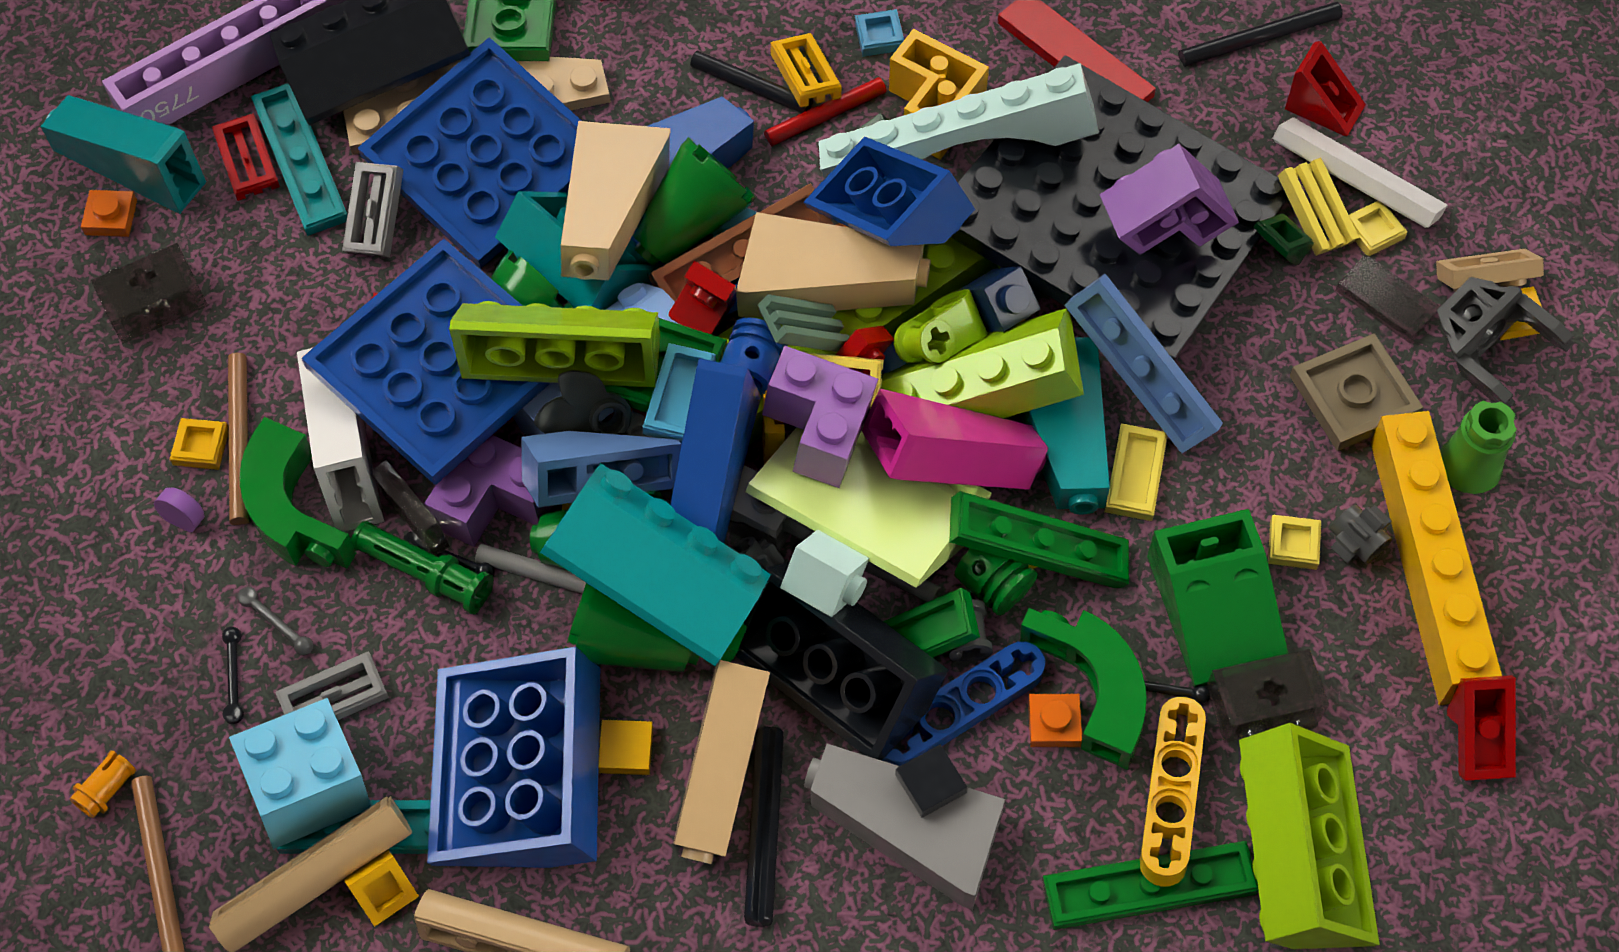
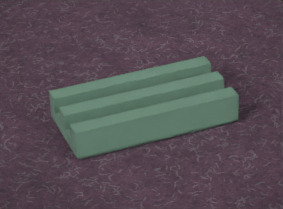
(802, 323)

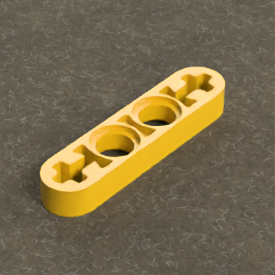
(1173, 789)

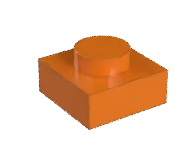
(109, 213)
(1055, 720)

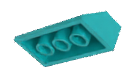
(657, 563)

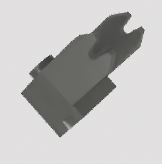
(1480, 316)

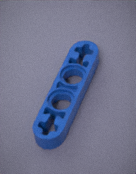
(967, 712)

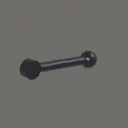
(473, 566)
(1199, 694)
(232, 712)

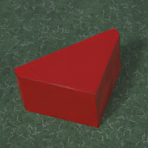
(1324, 92)

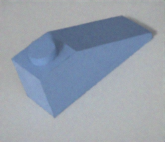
(562, 462)

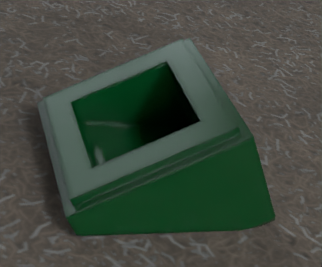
(1285, 237)

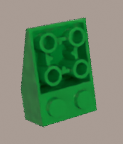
(1217, 593)

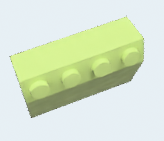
(888, 520)

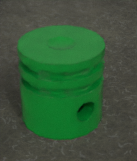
(995, 579)

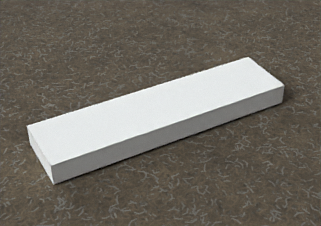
(1360, 172)

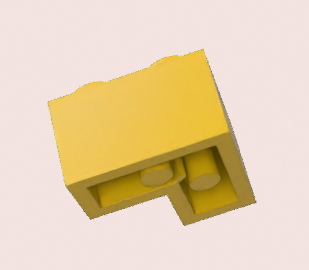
(933, 74)

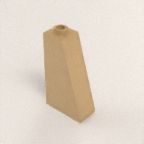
(608, 193)
(826, 266)
(720, 760)

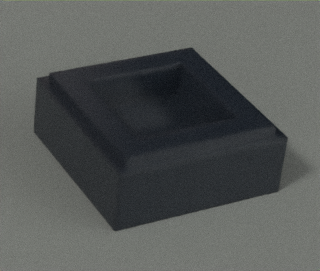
(931, 781)

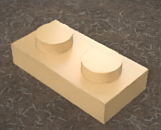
(1504, 268)

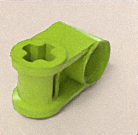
(940, 330)

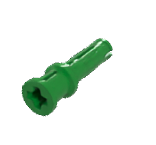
(440, 574)

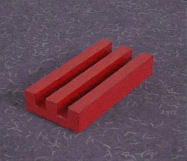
(255, 183)

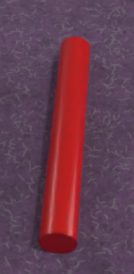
(825, 111)

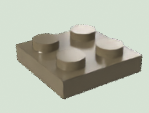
(1353, 390)

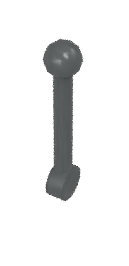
(249, 598)

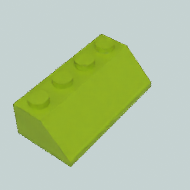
(544, 341)
(1003, 372)
(1307, 840)

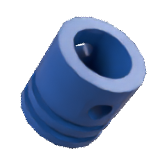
(754, 348)

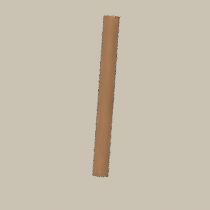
(237, 433)
(157, 865)

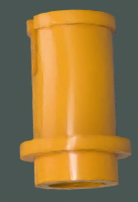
(102, 784)

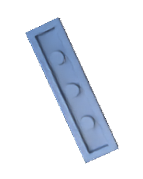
(1143, 364)

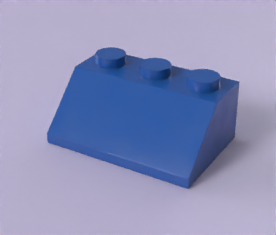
(892, 196)

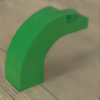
(267, 484)
(1112, 672)

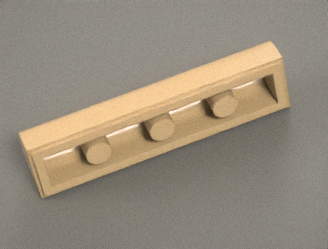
(309, 875)
(483, 928)

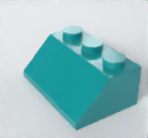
(535, 233)

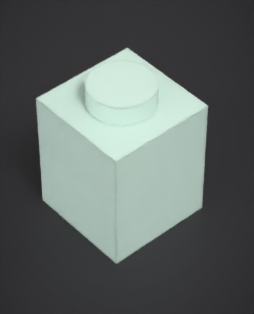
(825, 573)

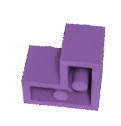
(1168, 197)
(825, 403)
(478, 487)

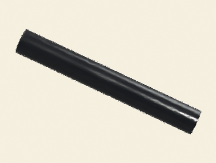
(747, 81)

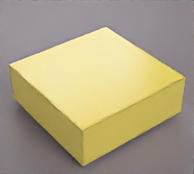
(1377, 228)
(1294, 542)

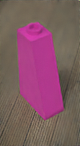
(951, 444)

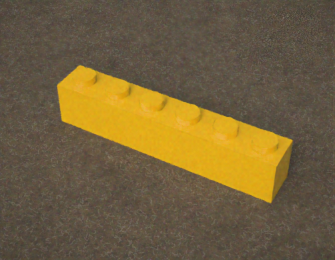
(1433, 552)

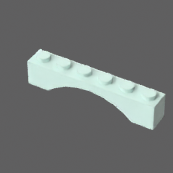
(1040, 108)

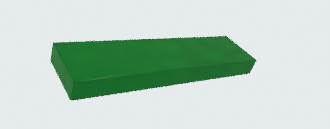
(1039, 540)
(1124, 892)

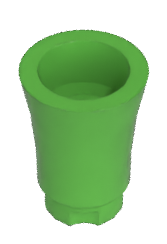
(1479, 448)

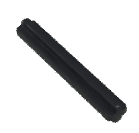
(764, 827)

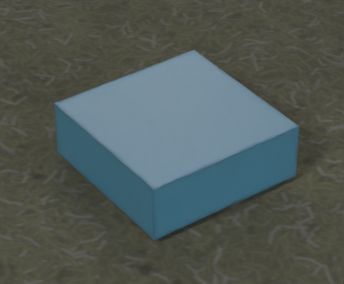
(879, 32)

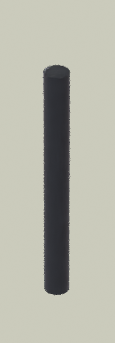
(1260, 34)

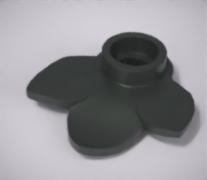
(580, 407)

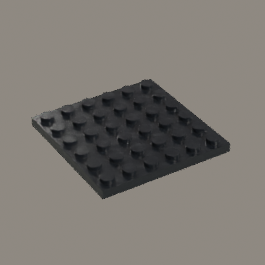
(1045, 213)

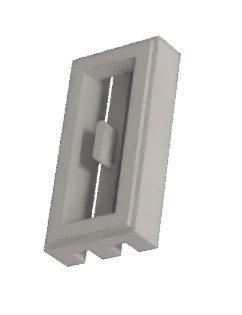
(380, 209)
(331, 675)

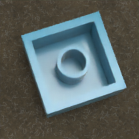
(300, 773)

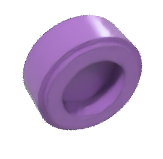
(179, 509)

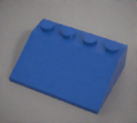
(516, 762)

